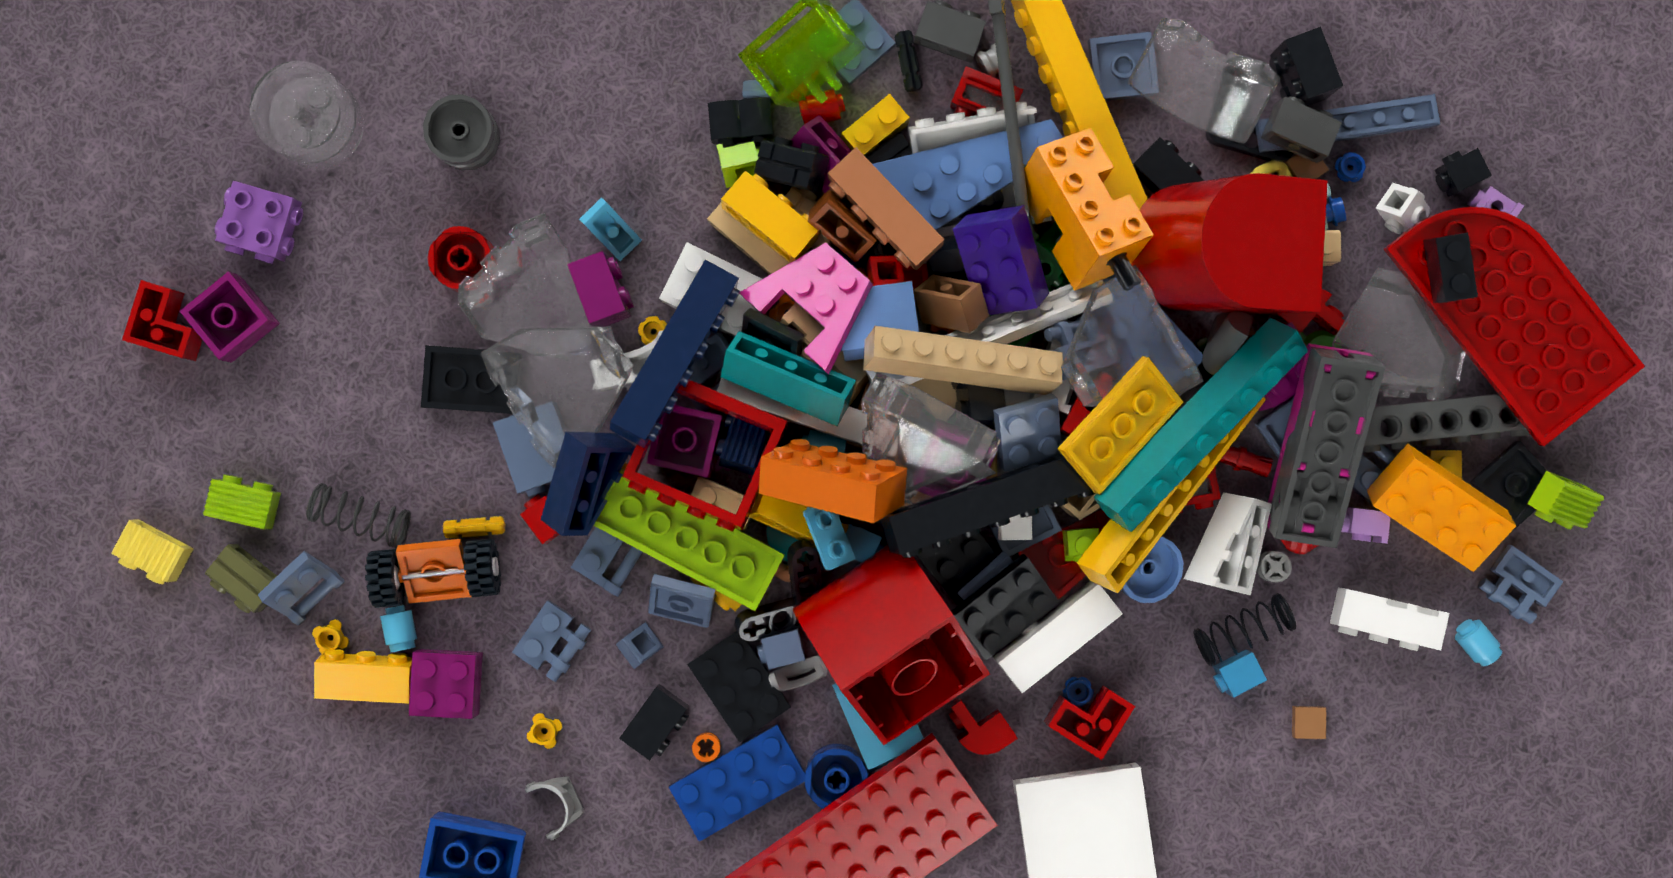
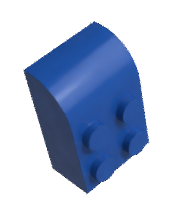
(471, 848)

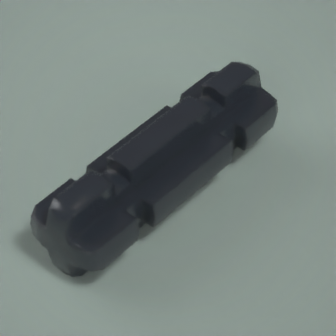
(908, 61)

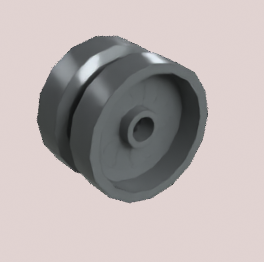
(451, 116)

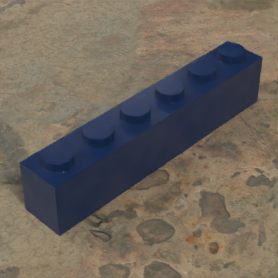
(674, 355)

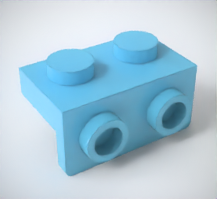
(829, 537)

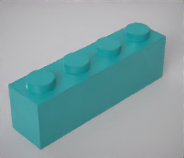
(787, 378)

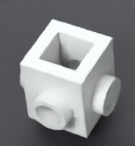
(1402, 208)

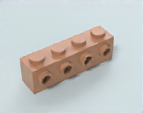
(885, 210)

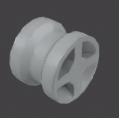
(988, 61)
(1278, 570)

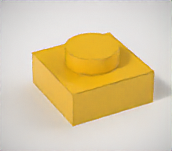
(1448, 459)

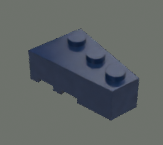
(582, 478)

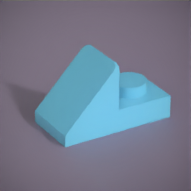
(610, 229)

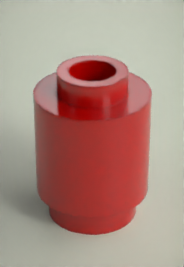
(828, 110)

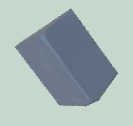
(753, 89)
(639, 645)

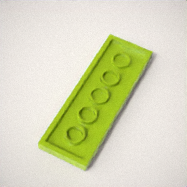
(697, 547)

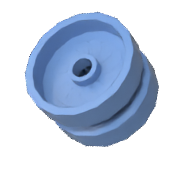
(1156, 574)

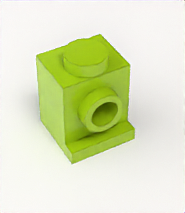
(737, 160)
(1077, 542)

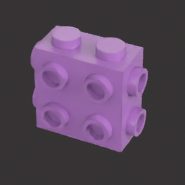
(258, 222)

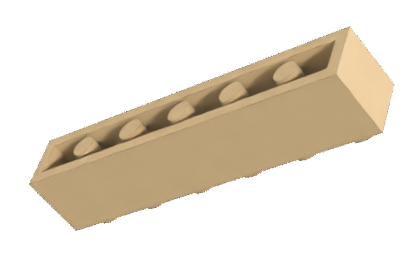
(962, 360)

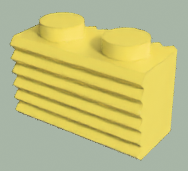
(151, 551)

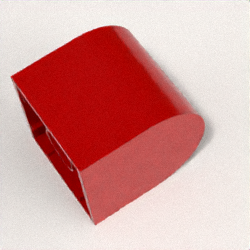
(1237, 244)
(890, 643)

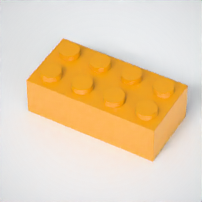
(1440, 508)

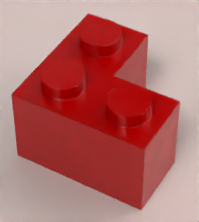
(155, 326)
(1092, 728)

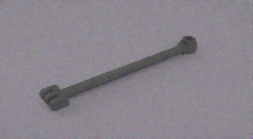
(998, 14)

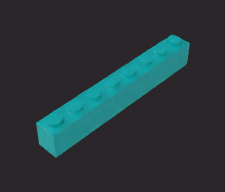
(1201, 423)

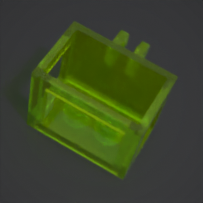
(804, 54)

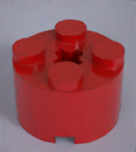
(450, 248)

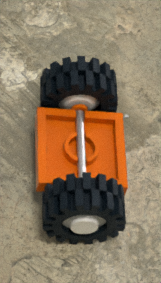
(433, 572)

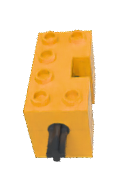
(1098, 232)

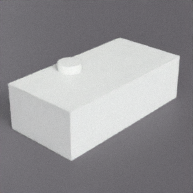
(1057, 635)

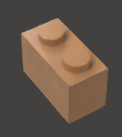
(951, 303)

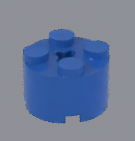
(824, 763)

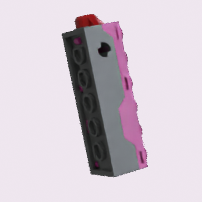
(1323, 446)

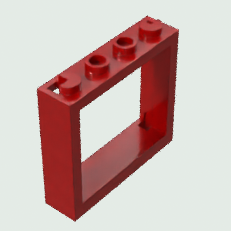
(698, 507)

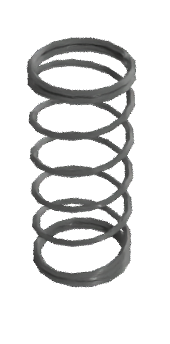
(326, 492)

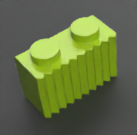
(1564, 501)
(242, 503)

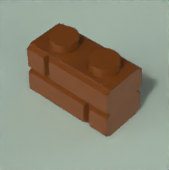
(842, 226)

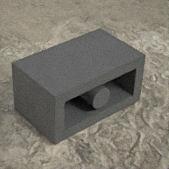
(950, 30)
(1301, 129)

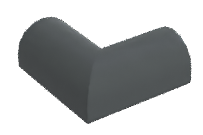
(1225, 338)

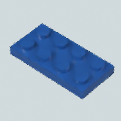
(738, 782)

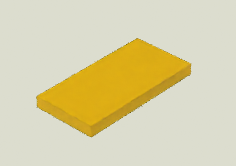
(1120, 425)

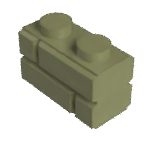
(240, 576)

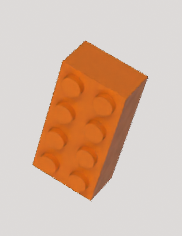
(833, 480)

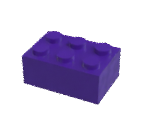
(1002, 258)

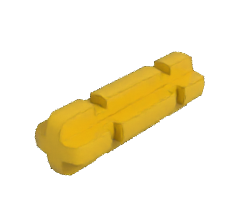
(474, 527)

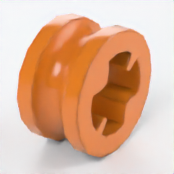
(696, 747)

